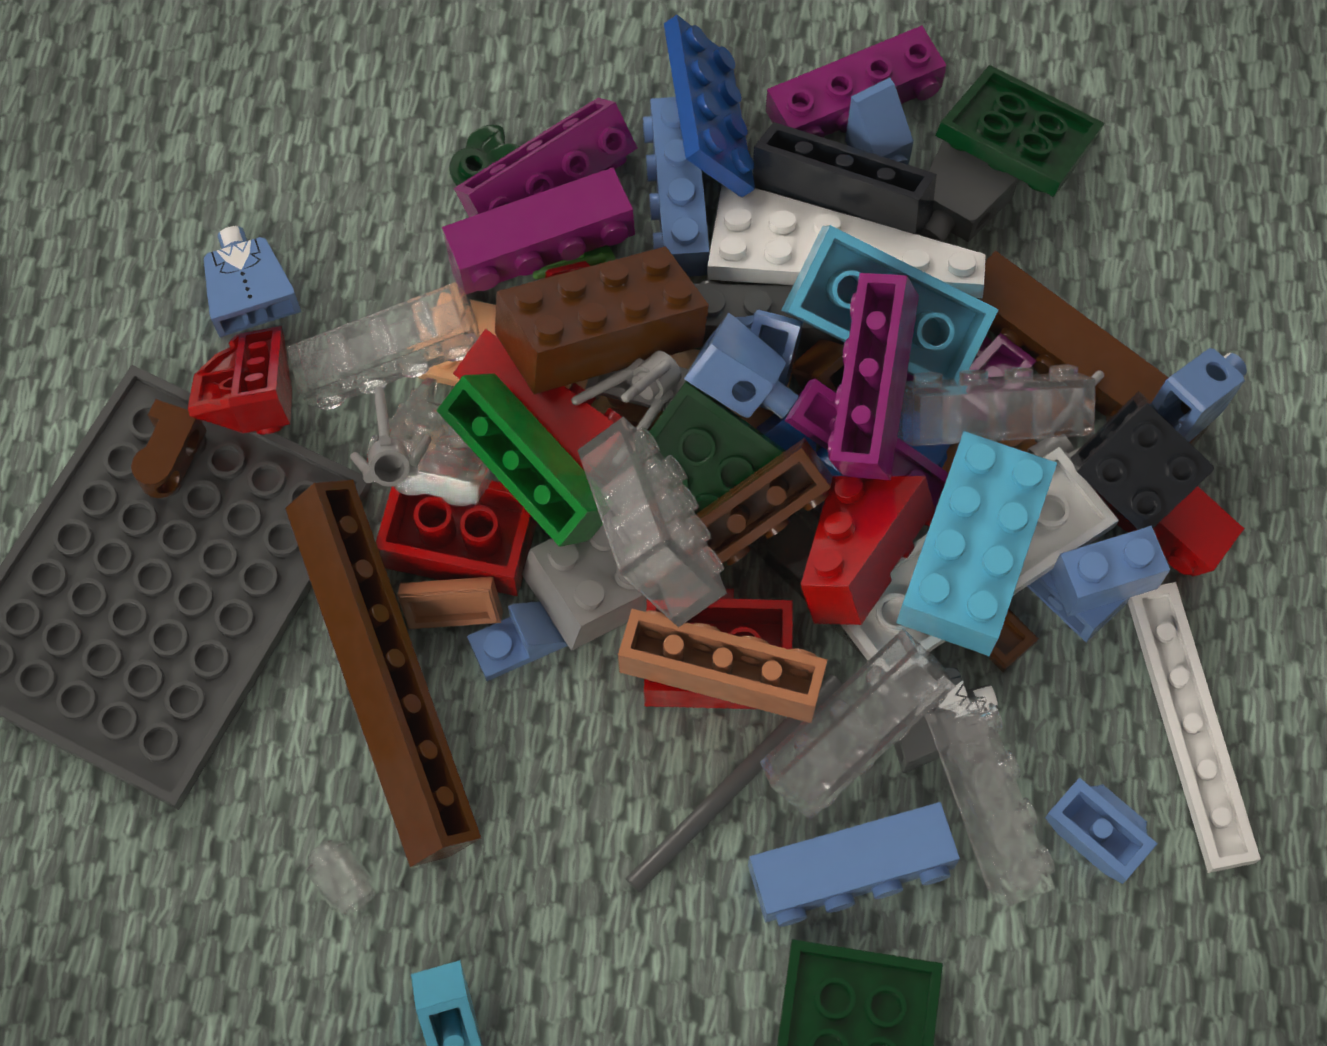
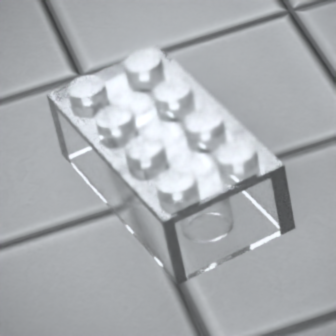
(652, 521)

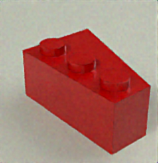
(859, 543)

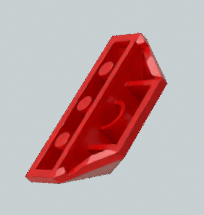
(245, 384)

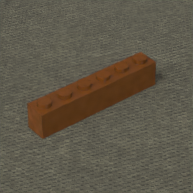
(1063, 336)

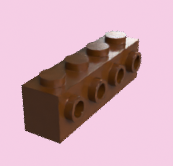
(766, 501)

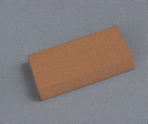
(450, 602)

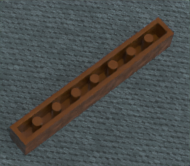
(382, 673)

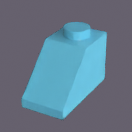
(445, 1006)

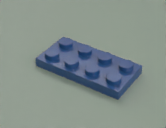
(709, 106)

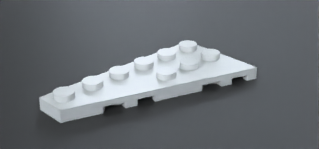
(771, 235)

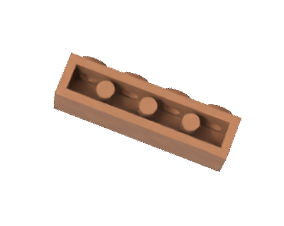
(722, 665)

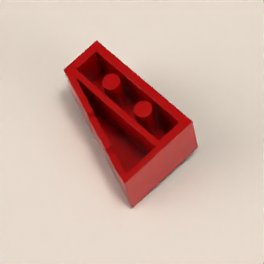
(1192, 534)

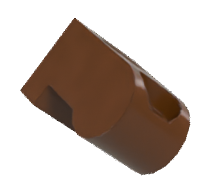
(169, 450)

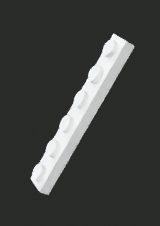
(1193, 730)

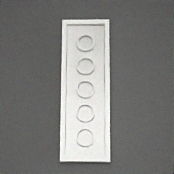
(1068, 520)

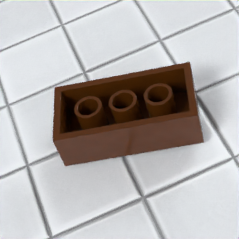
(599, 319)

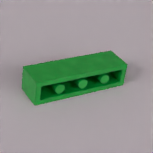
(523, 457)

